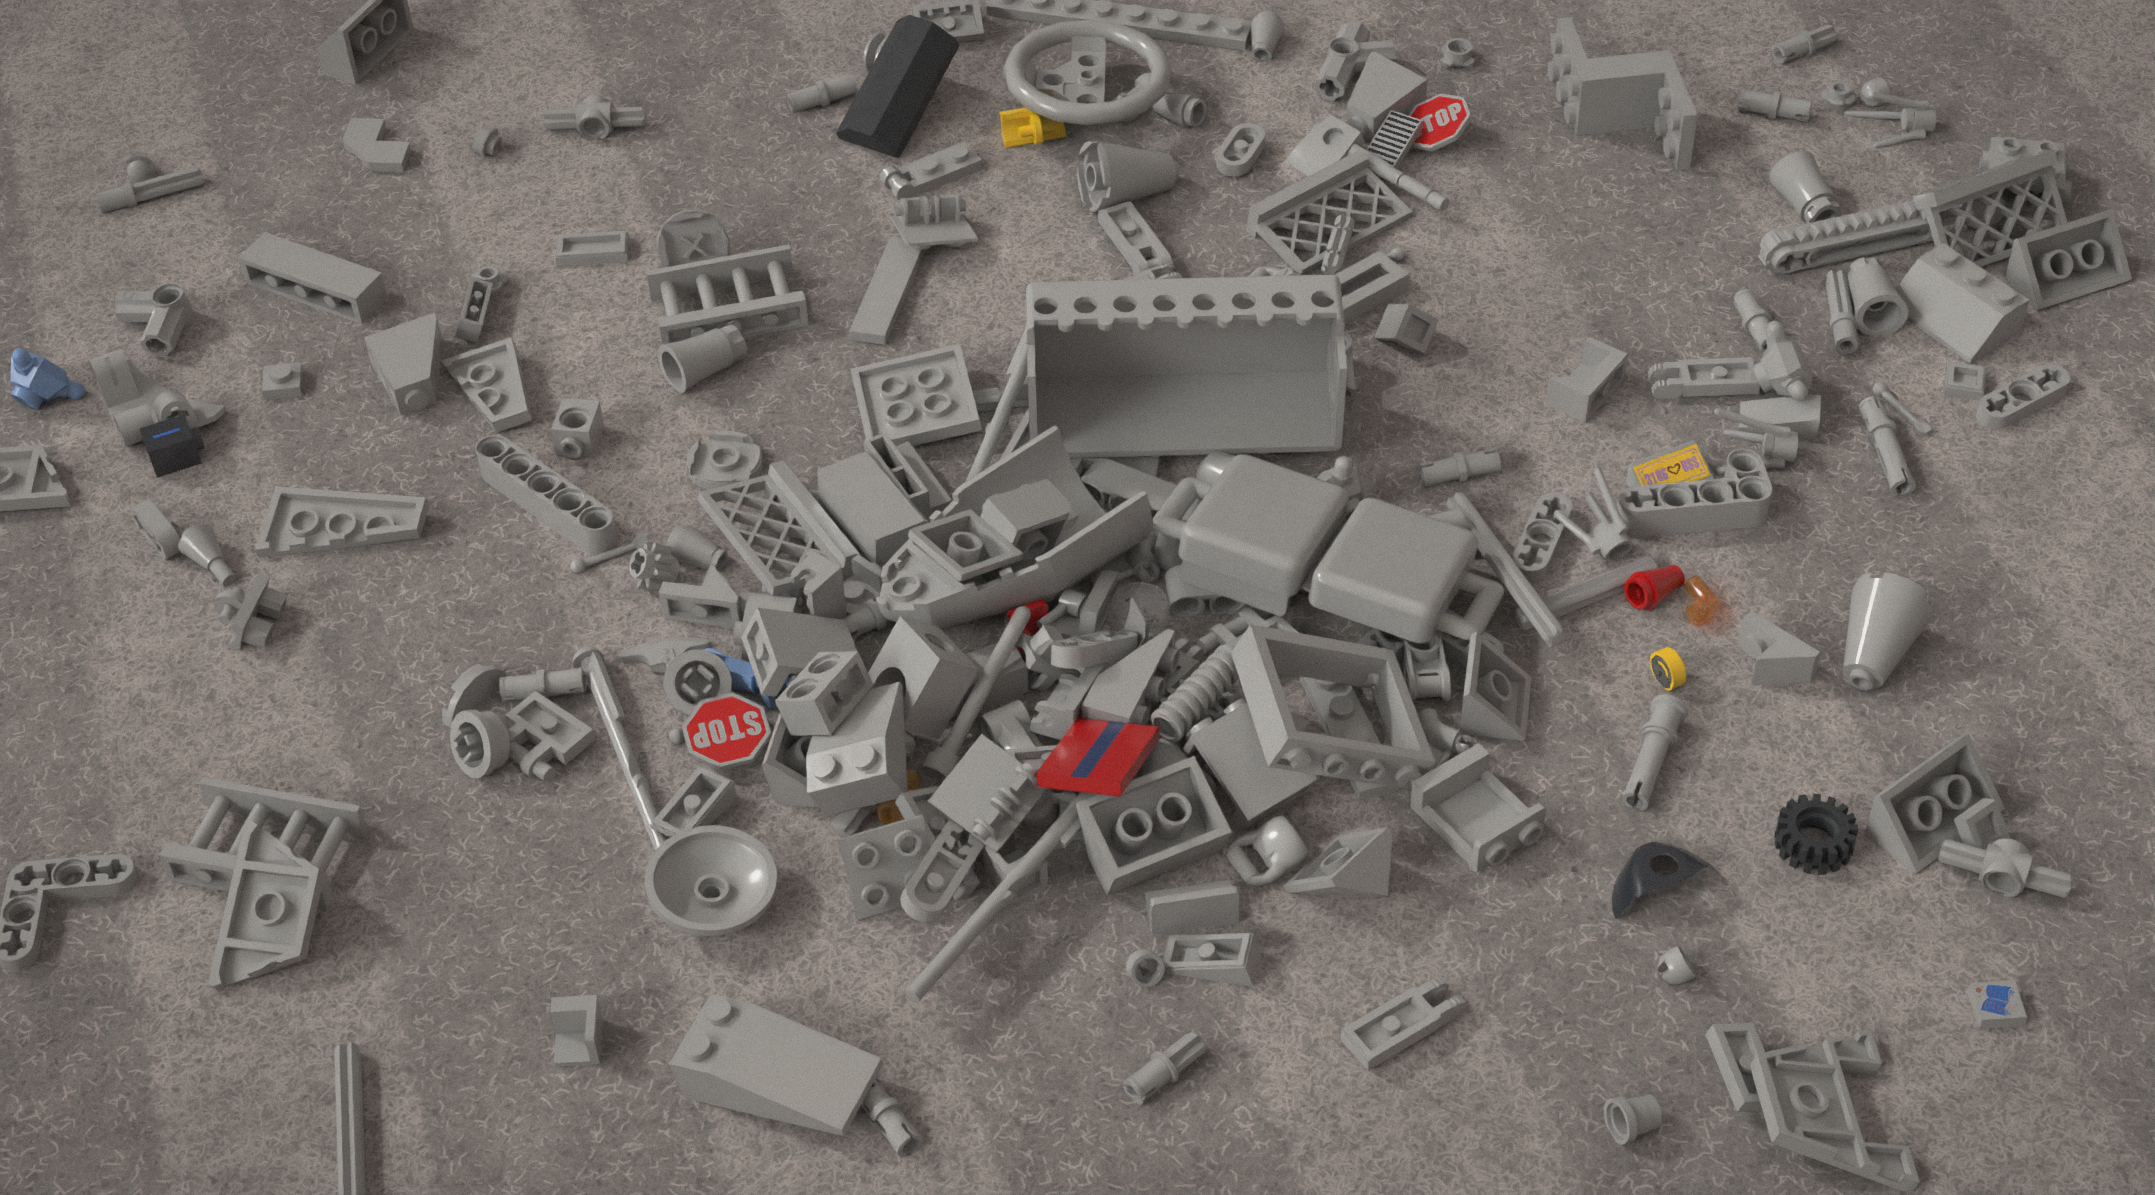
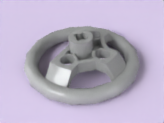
(1077, 88)

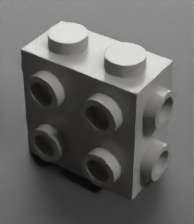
(2009, 148)

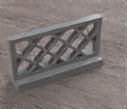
(1987, 182)
(1307, 196)
(804, 517)

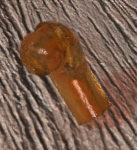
(1704, 602)

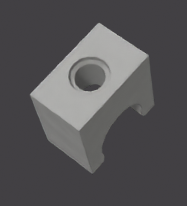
(931, 672)

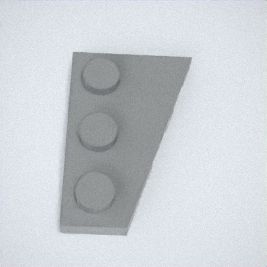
(493, 383)

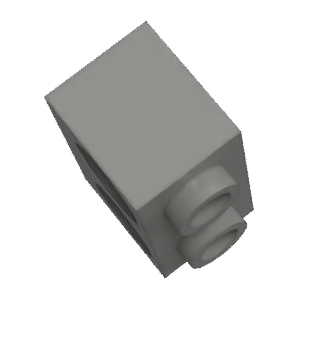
(824, 693)

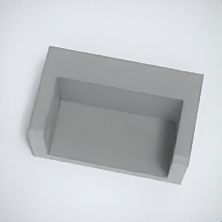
(1590, 382)

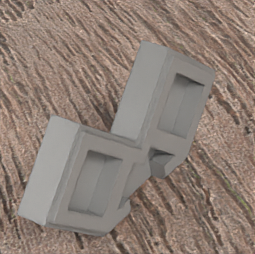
(365, 141)

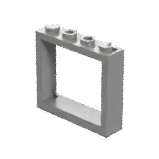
(1269, 650)

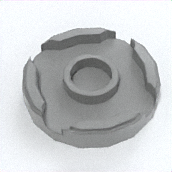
(726, 468)

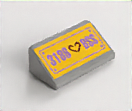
(1670, 466)

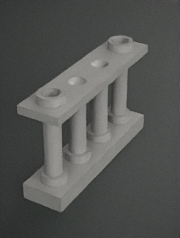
(749, 315)
(215, 869)

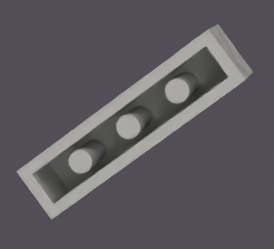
(313, 277)

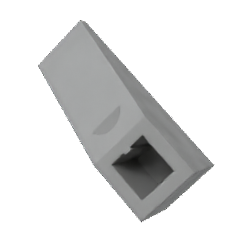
(1133, 683)

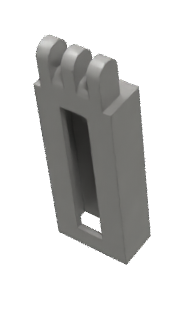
(1369, 286)

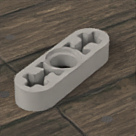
(2028, 384)
(1540, 524)
(1093, 648)

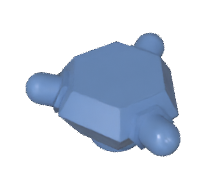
(40, 380)

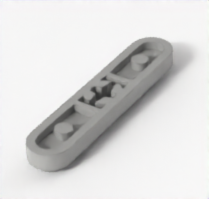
(939, 874)

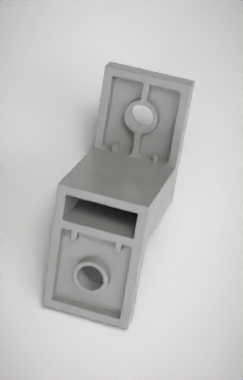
(1623, 93)

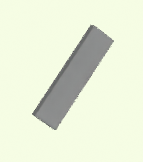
(886, 292)

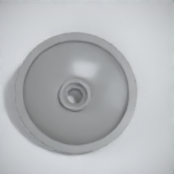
(706, 864)

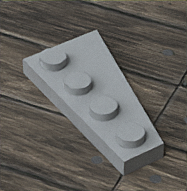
(330, 519)

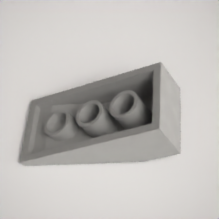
(772, 1067)

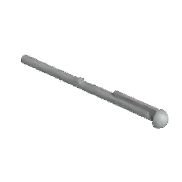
(1016, 374)
(612, 714)
(1061, 833)

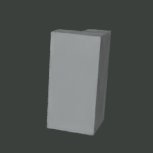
(909, 473)

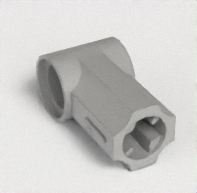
(1009, 727)

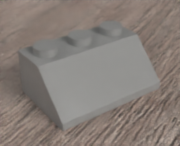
(365, 39)
(1961, 303)
(1152, 826)

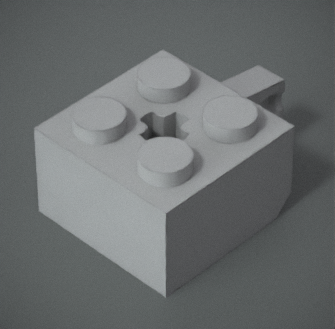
(1029, 520)

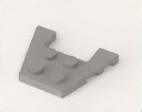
(1813, 1112)

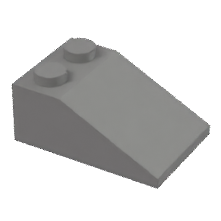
(862, 757)

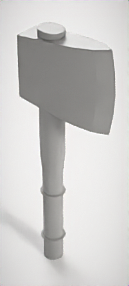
(1336, 140)

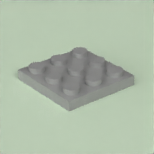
(917, 397)

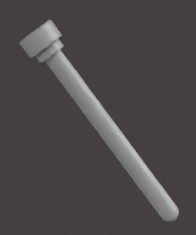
(944, 758)

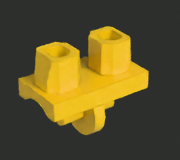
(1026, 127)

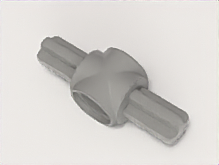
(595, 117)
(2006, 867)

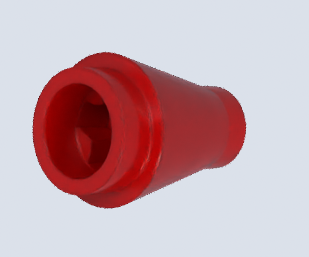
(1650, 587)

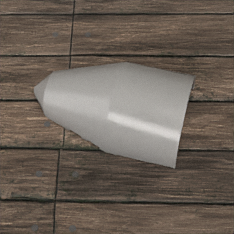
(927, 593)

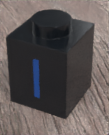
(172, 445)

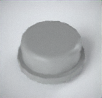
(695, 677)
(479, 742)

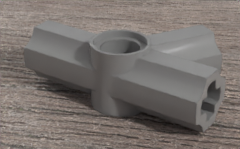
(1348, 57)

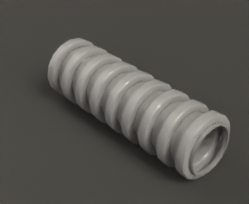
(1196, 695)

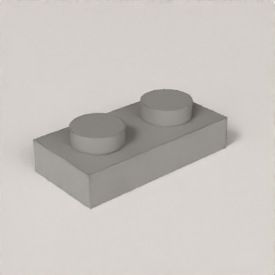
(1734, 1050)

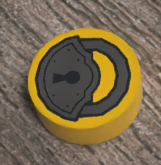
(1668, 668)

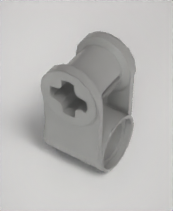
(1426, 669)

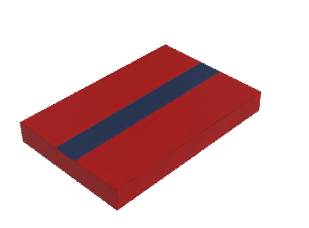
(1098, 757)

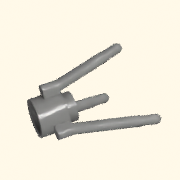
(1917, 118)
(1777, 441)
(1609, 535)

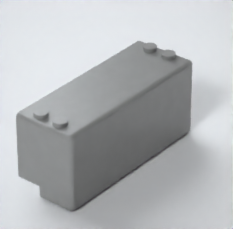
(1188, 365)

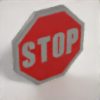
(1443, 121)
(726, 731)

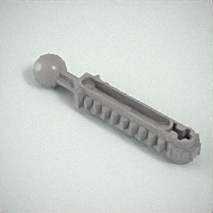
(1855, 235)

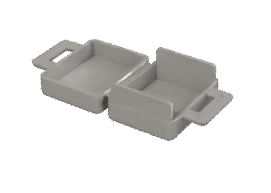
(1282, 531)

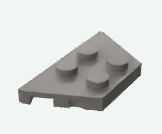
(29, 480)
(266, 910)

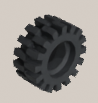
(1812, 852)

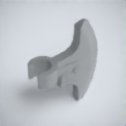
(662, 651)

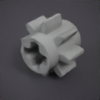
(653, 566)

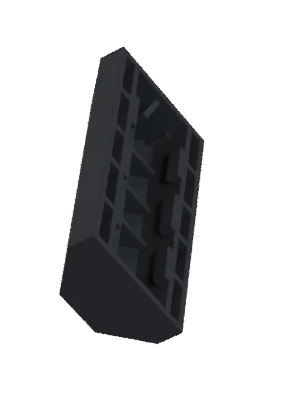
(899, 86)

